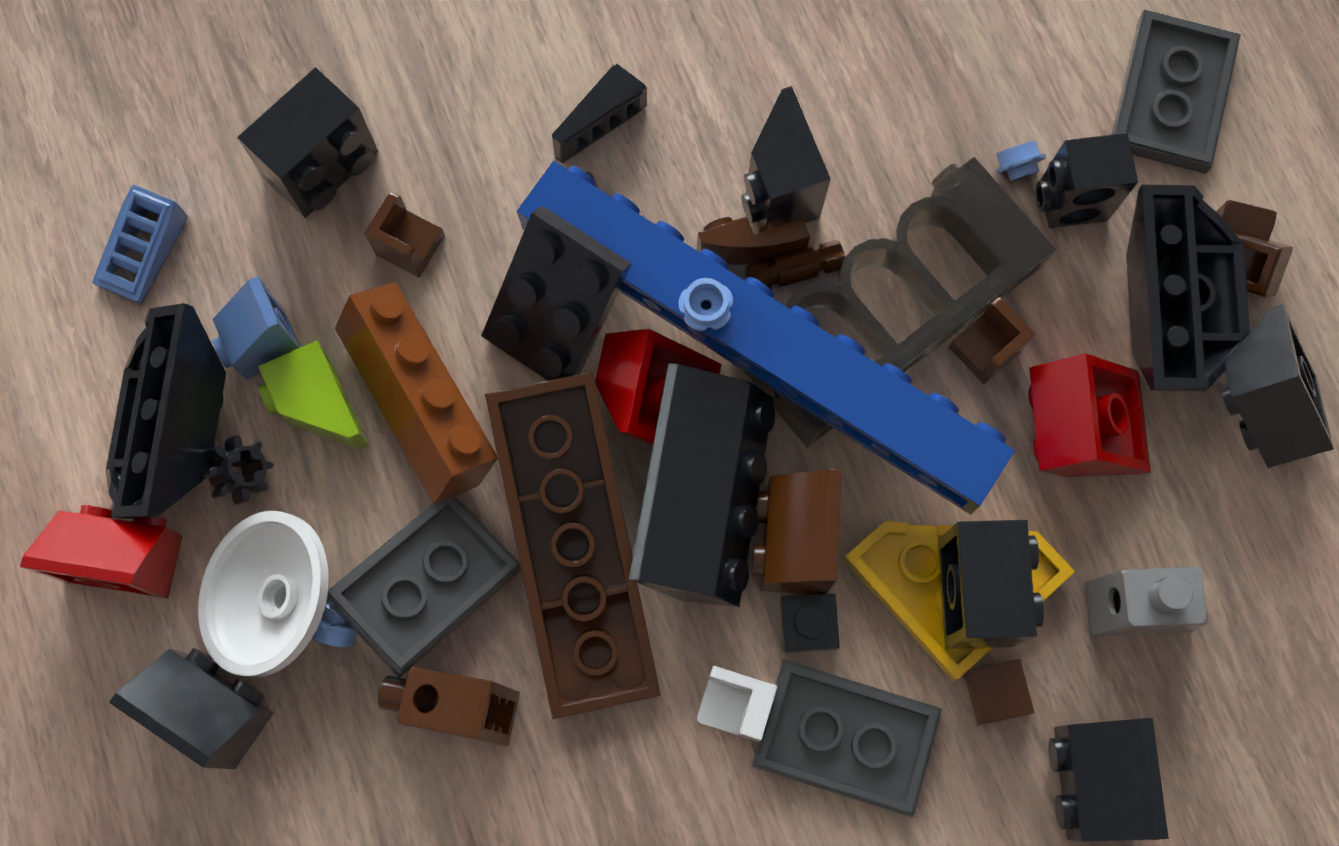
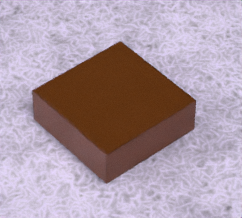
(999, 692)

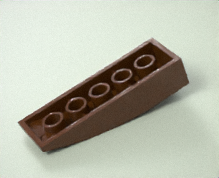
(572, 545)

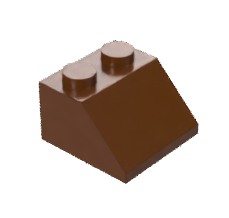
(799, 532)

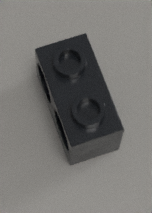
(1087, 180)

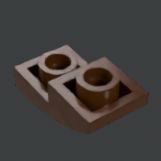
(740, 246)

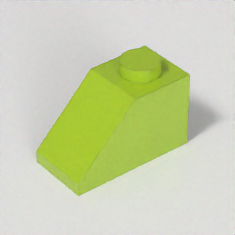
(310, 395)

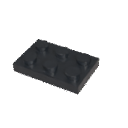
(555, 297)

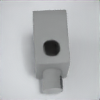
(1150, 601)

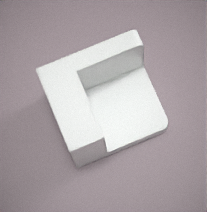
(736, 704)

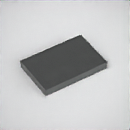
(1176, 90)
(423, 584)
(848, 738)

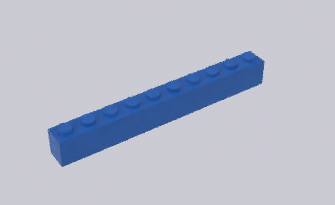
(786, 346)

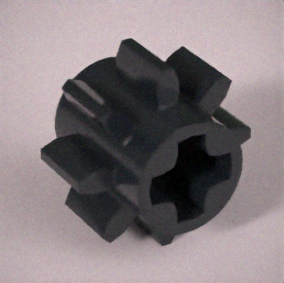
(235, 455)

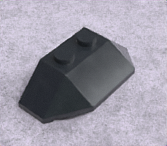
(1184, 289)
(164, 414)

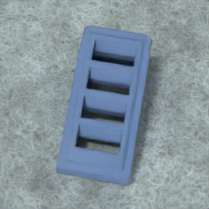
(129, 221)

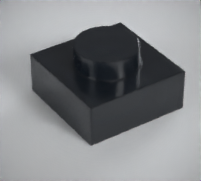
(809, 623)

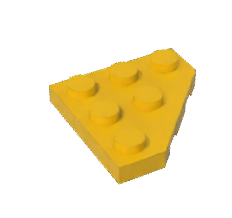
(903, 572)

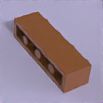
(415, 392)

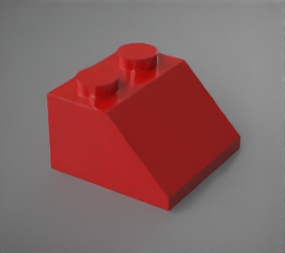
(1088, 418)
(106, 552)

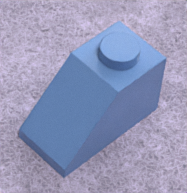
(252, 329)

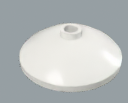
(263, 594)

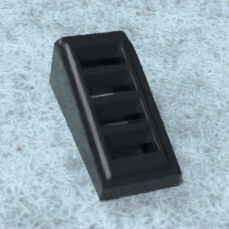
(603, 109)

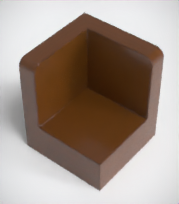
(403, 236)
(992, 340)

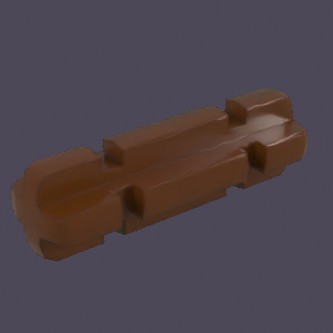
(798, 265)

